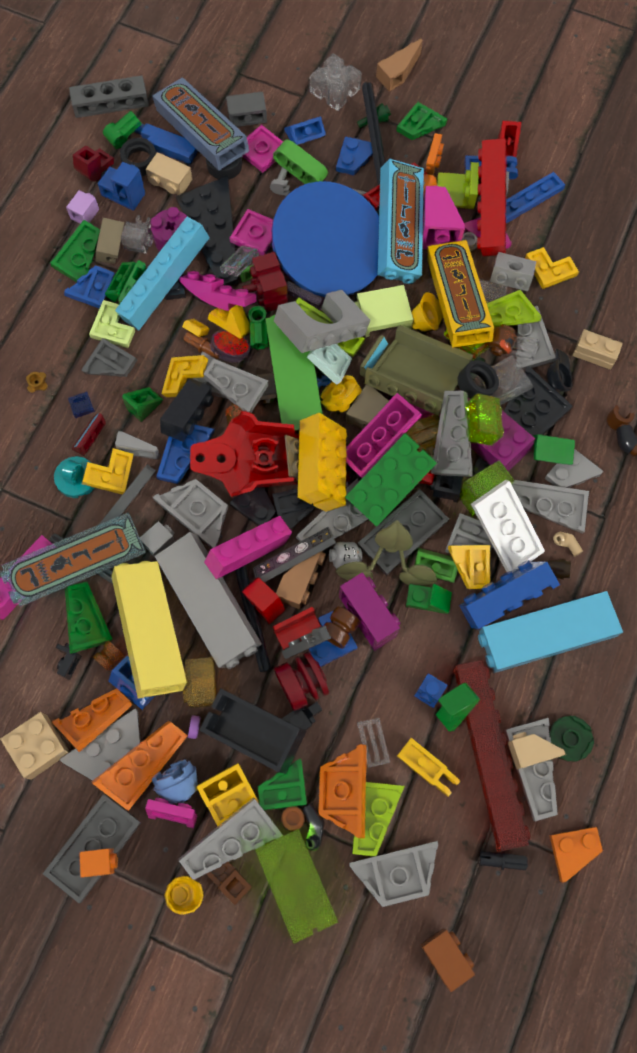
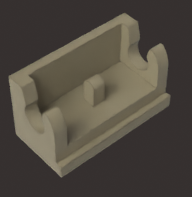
(109, 240)

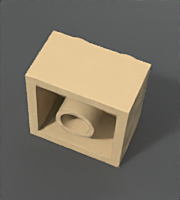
(35, 746)

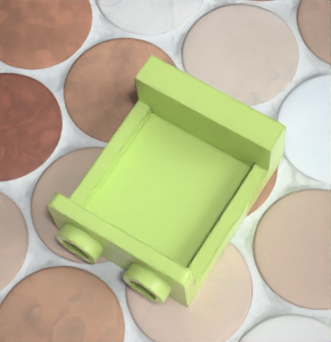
(385, 308)

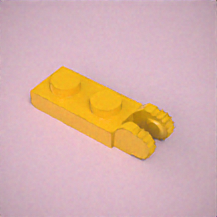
(426, 765)

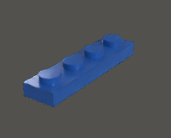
(533, 196)

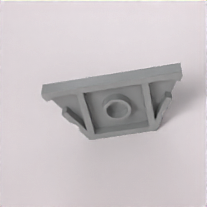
(196, 509)
(106, 747)
(398, 874)

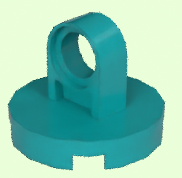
(70, 475)

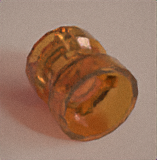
(108, 656)

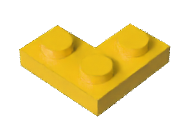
(549, 272)
(181, 369)
(110, 478)

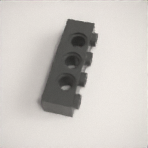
(108, 96)

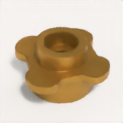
(34, 377)

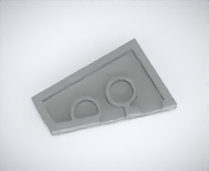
(544, 351)
(235, 384)

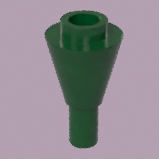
(383, 115)

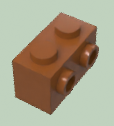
(448, 960)

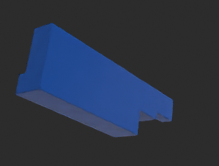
(168, 143)

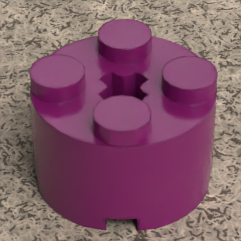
(165, 225)

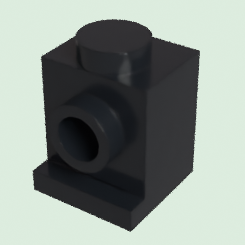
(453, 486)

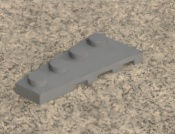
(452, 441)

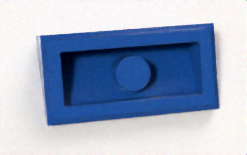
(306, 130)

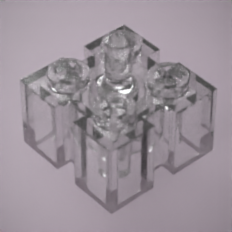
(335, 81)

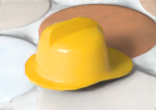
(427, 313)

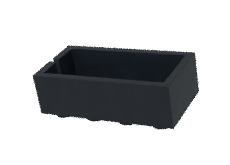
(253, 731)

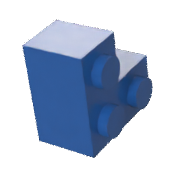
(123, 185)

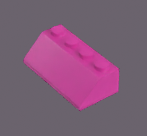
(381, 434)

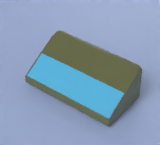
(374, 355)

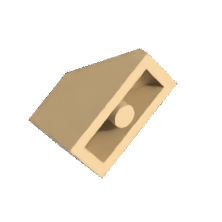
(532, 750)

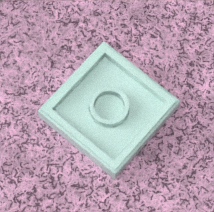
(331, 361)

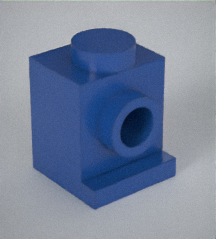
(430, 690)

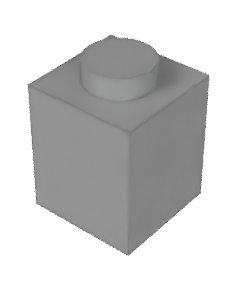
(157, 538)

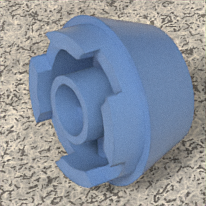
(177, 782)

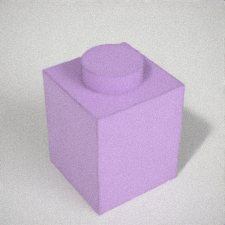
(82, 207)

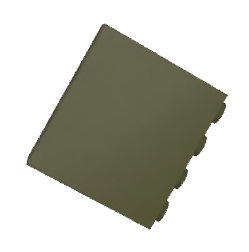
(418, 369)

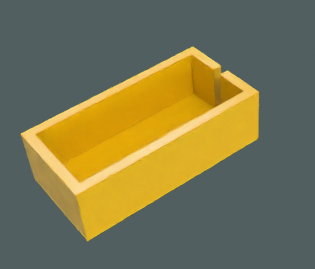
(322, 462)

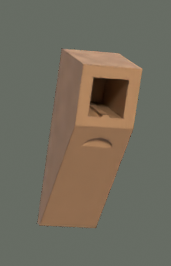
(396, 68)
(295, 583)

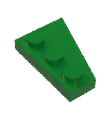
(78, 252)

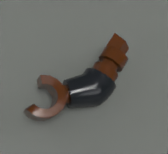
(625, 434)

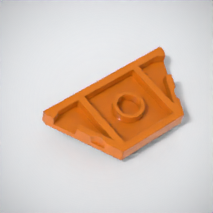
(344, 791)

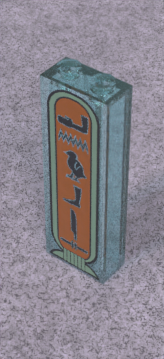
(72, 559)

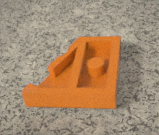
(435, 150)
(575, 850)

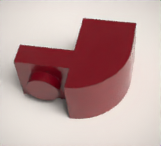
(91, 162)

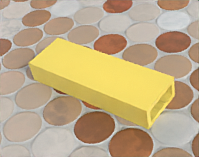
(148, 629)

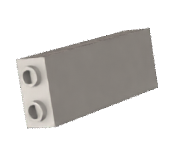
(208, 602)

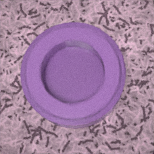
(194, 727)

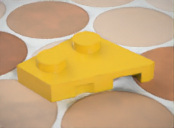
(472, 564)

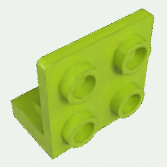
(461, 187)

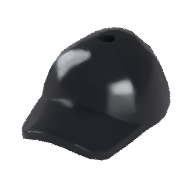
(559, 372)

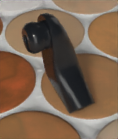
(316, 828)

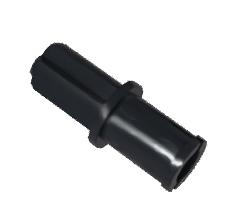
(503, 860)

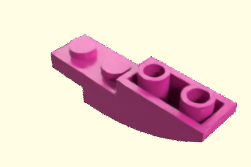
(214, 292)

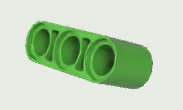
(299, 163)

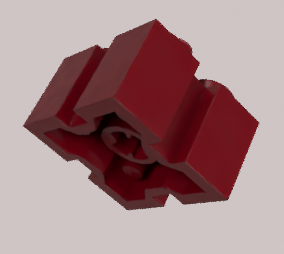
(268, 282)

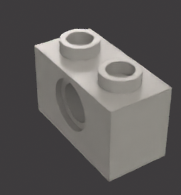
(513, 271)

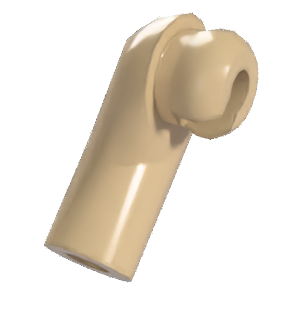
(568, 540)

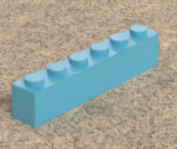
(162, 273)

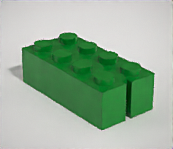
(391, 479)

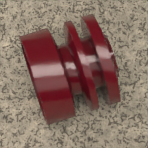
(301, 681)

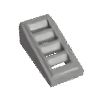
(136, 446)

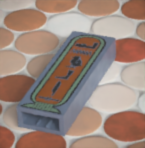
(201, 123)

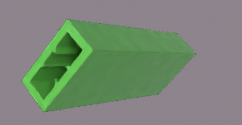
(294, 378)

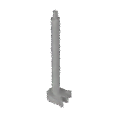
(280, 185)

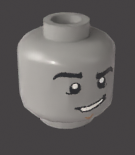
(344, 553)

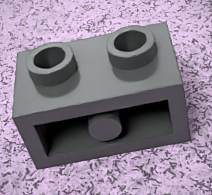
(247, 109)

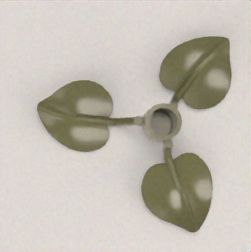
(392, 539)

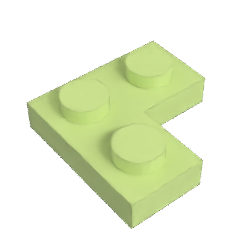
(107, 326)

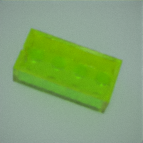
(296, 886)

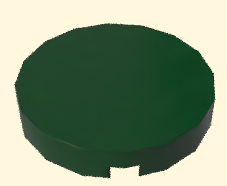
(573, 737)

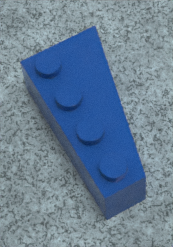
(508, 593)

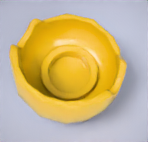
(183, 895)

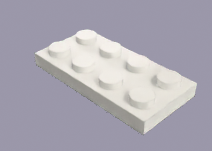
(507, 526)

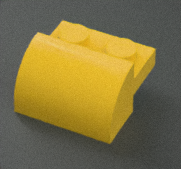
(226, 793)

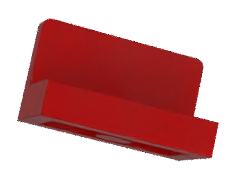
(296, 627)

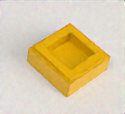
(196, 327)

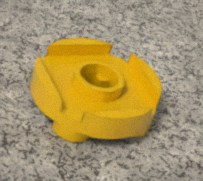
(341, 395)

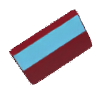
(89, 434)

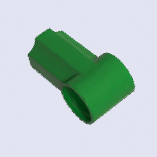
(118, 132)
(258, 328)

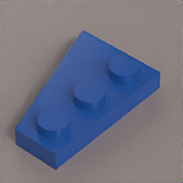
(177, 454)

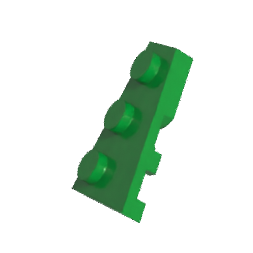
(84, 619)

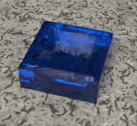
(81, 404)

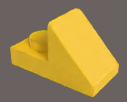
(233, 321)

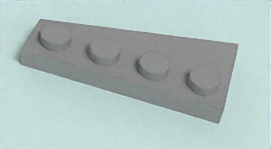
(554, 503)
(338, 520)
(537, 778)
(238, 834)

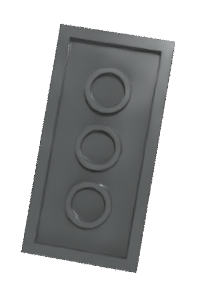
(419, 518)
(103, 828)

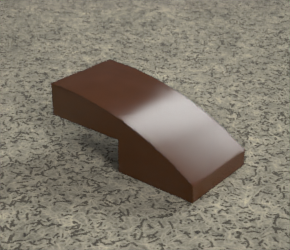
(230, 882)

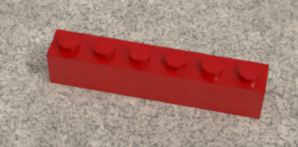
(493, 197)

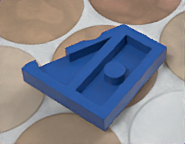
(91, 287)

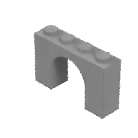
(310, 335)

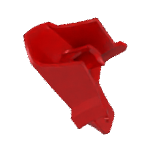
(252, 455)

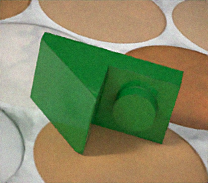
(429, 598)
(456, 706)

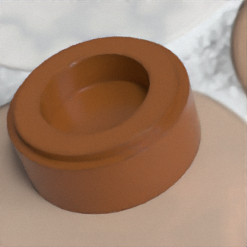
(292, 818)

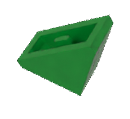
(141, 402)

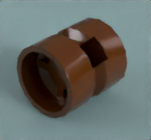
(341, 625)

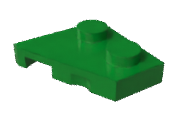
(420, 122)

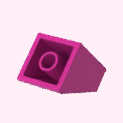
(440, 218)

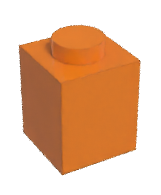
(97, 862)

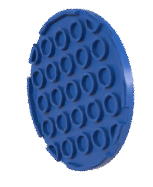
(327, 238)

